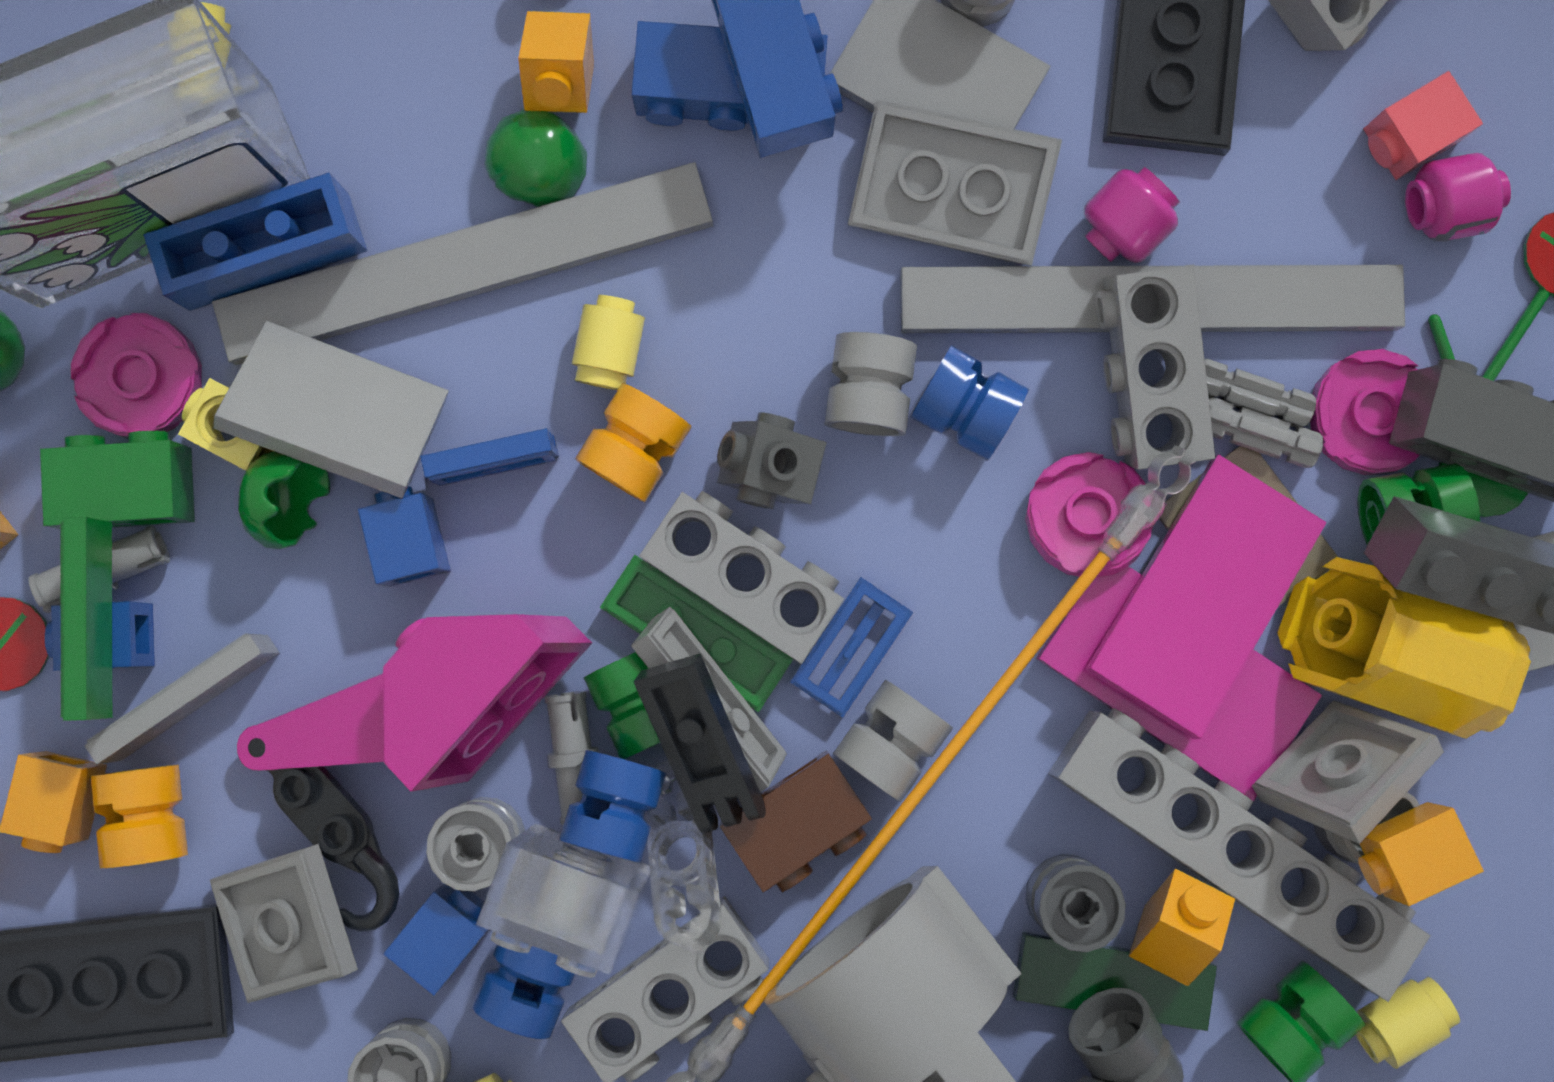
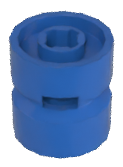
(970, 403)
(613, 806)
(519, 1006)

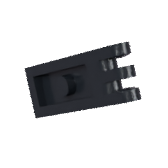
(699, 743)

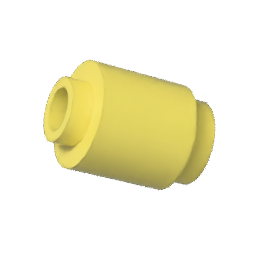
(607, 342)
(1408, 1024)

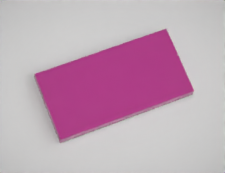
(1206, 597)
(1247, 731)

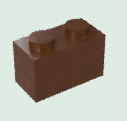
(802, 820)

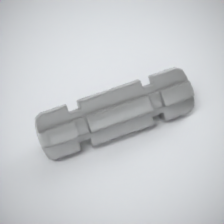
(1259, 394)
(1265, 434)

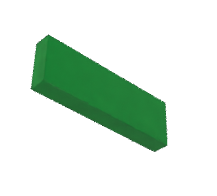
(86, 618)
(742, 655)

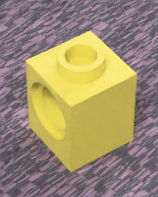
(199, 427)

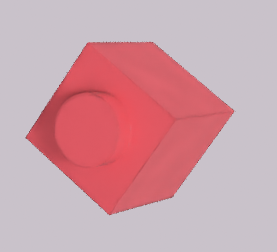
(1421, 126)

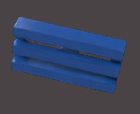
(490, 457)
(821, 691)

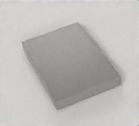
(937, 63)
(954, 182)
(331, 409)

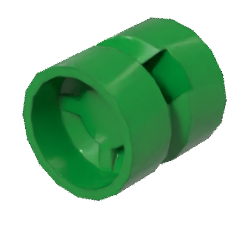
(1438, 487)
(615, 692)
(1301, 1023)

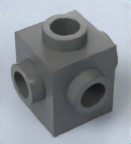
(769, 461)

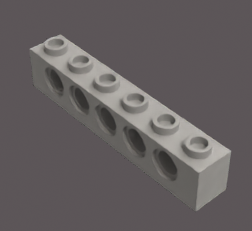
(1371, 955)

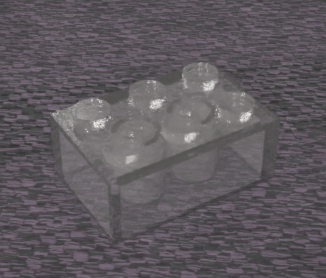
(563, 901)

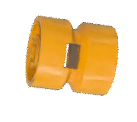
(633, 442)
(139, 816)

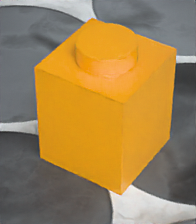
(556, 61)
(50, 801)
(1418, 854)
(1182, 927)

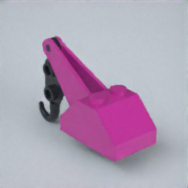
(429, 717)

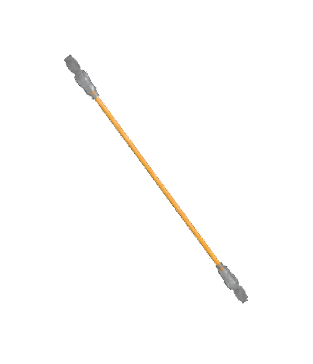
(1137, 512)

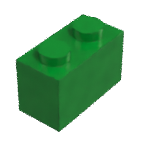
(119, 482)

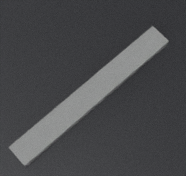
(470, 260)
(1228, 298)

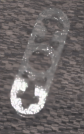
(668, 901)

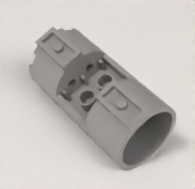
(899, 991)

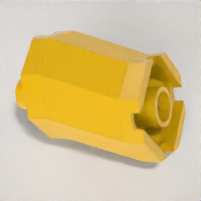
(1403, 650)

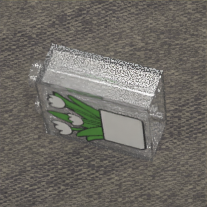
(126, 137)

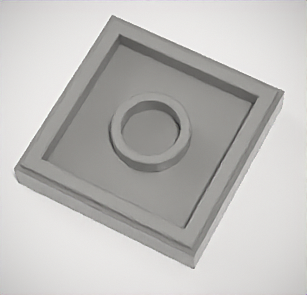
(1348, 770)
(283, 924)

